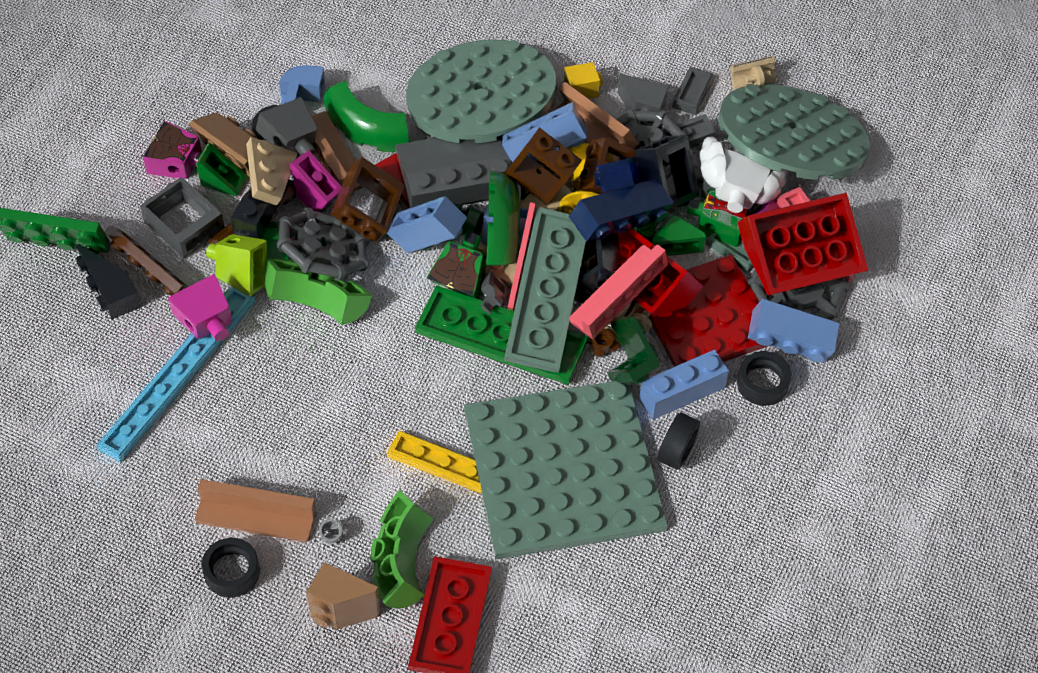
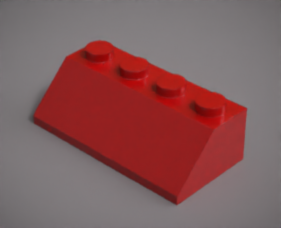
(669, 289)

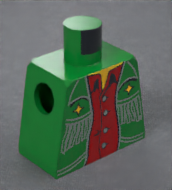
(717, 219)

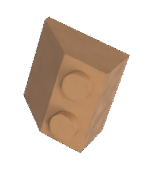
(341, 598)

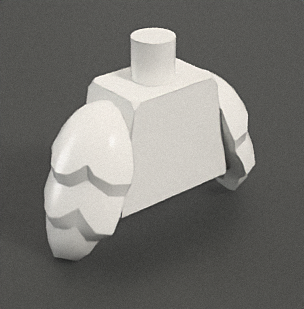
(738, 177)

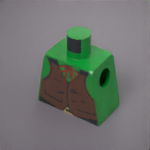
(460, 267)

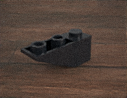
(112, 284)

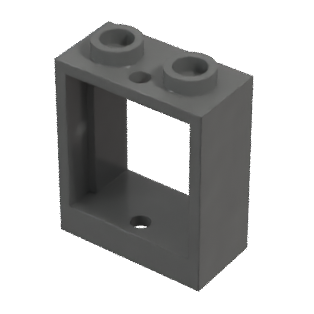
(196, 233)

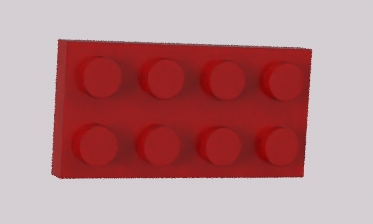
(450, 617)

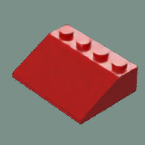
(803, 244)

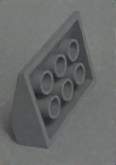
(449, 169)

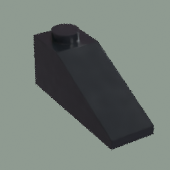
(253, 215)

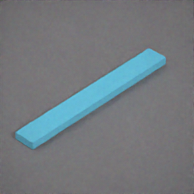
(167, 384)

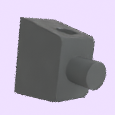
(289, 126)

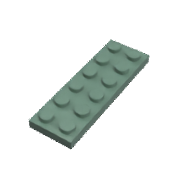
(546, 292)

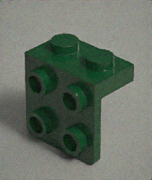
(640, 353)

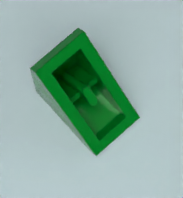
(219, 172)
(679, 237)

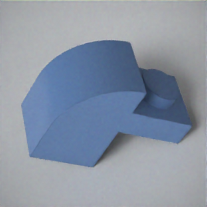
(302, 82)

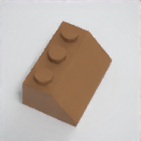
(225, 136)

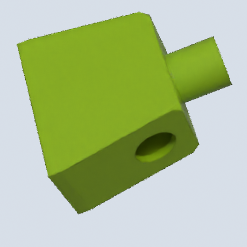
(240, 262)

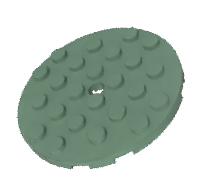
(510, 83)
(794, 131)

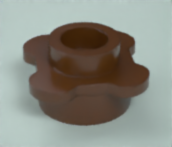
(600, 349)

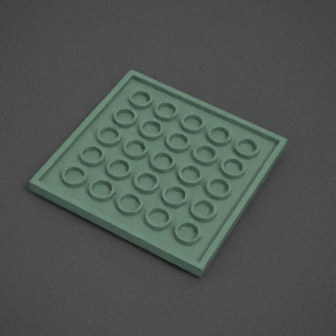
(563, 469)

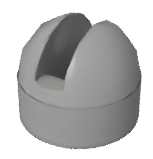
(330, 525)

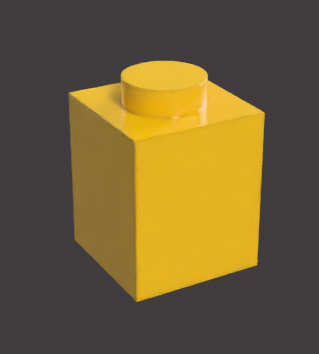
(584, 79)

